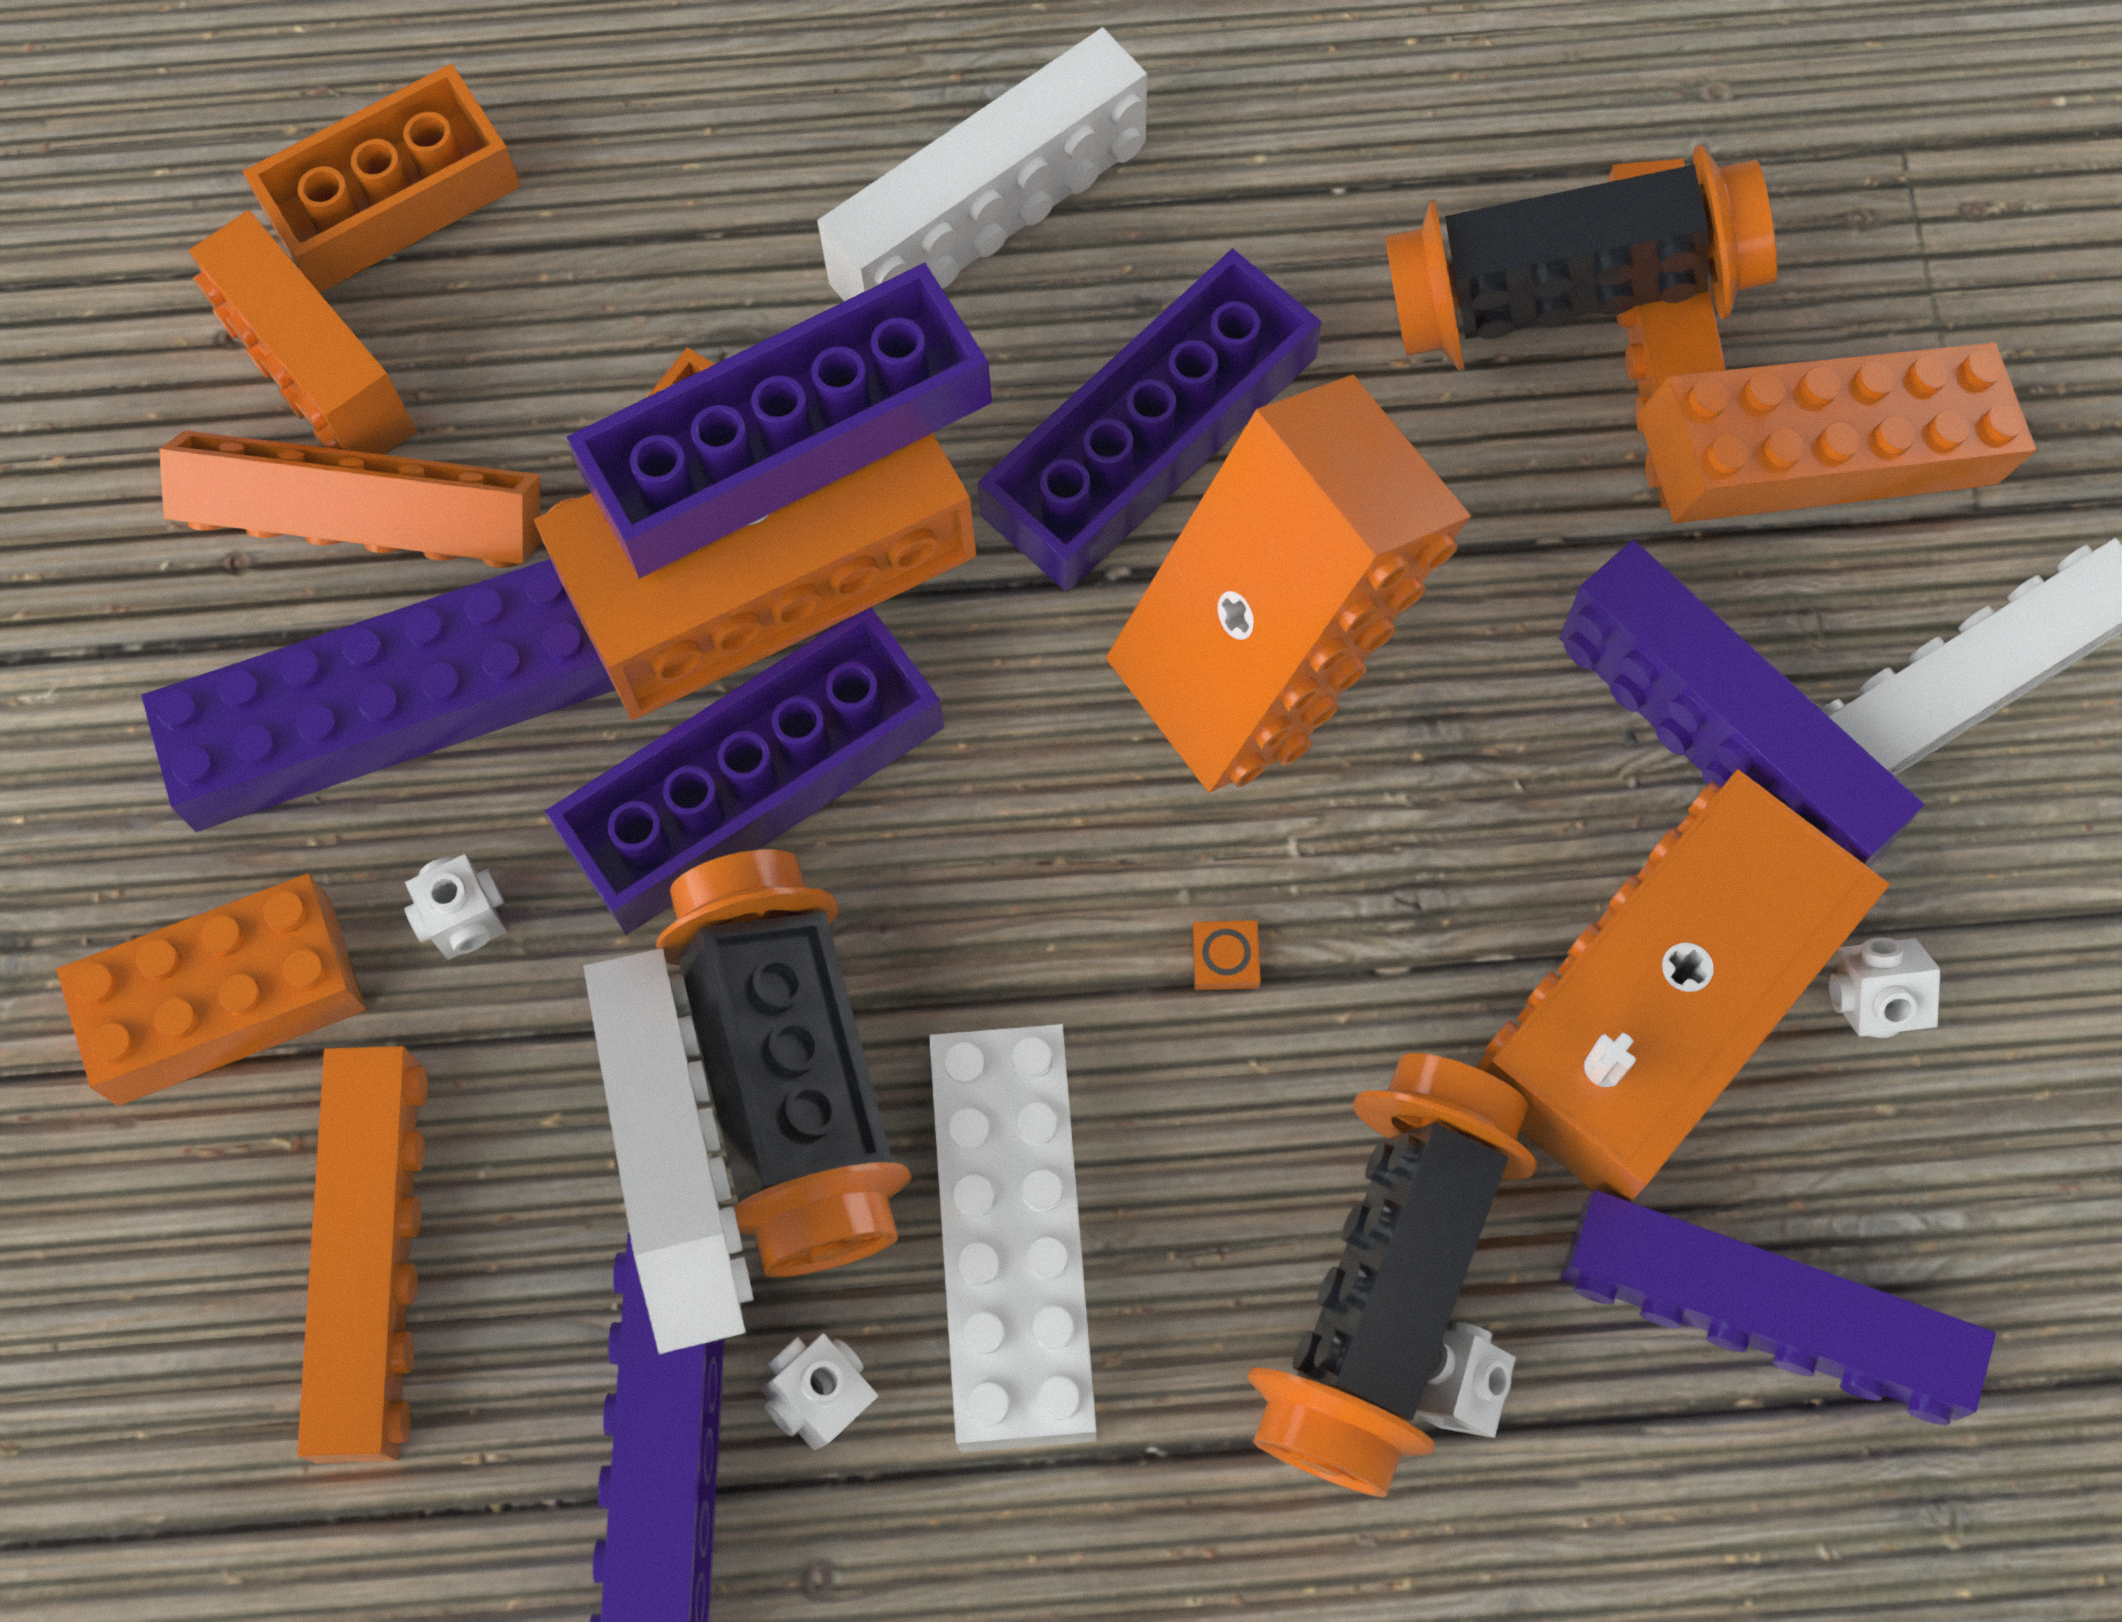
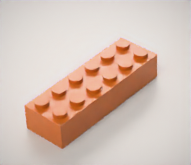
(1834, 431)

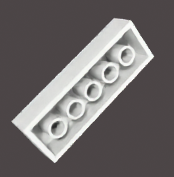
(992, 171)
(662, 1152)
(1011, 1240)

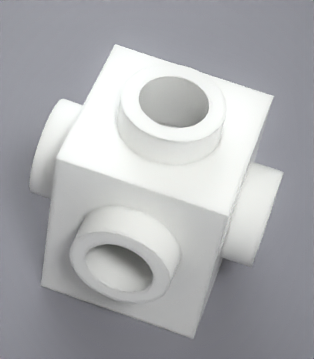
(454, 906)
(1886, 987)
(1467, 1382)
(840, 1389)

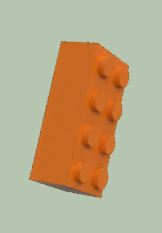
(383, 178)
(299, 340)
(210, 990)

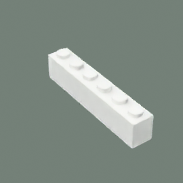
(1990, 662)

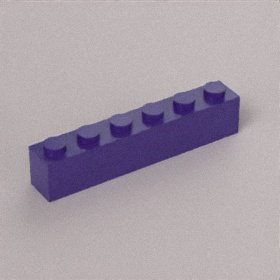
(1779, 1308)

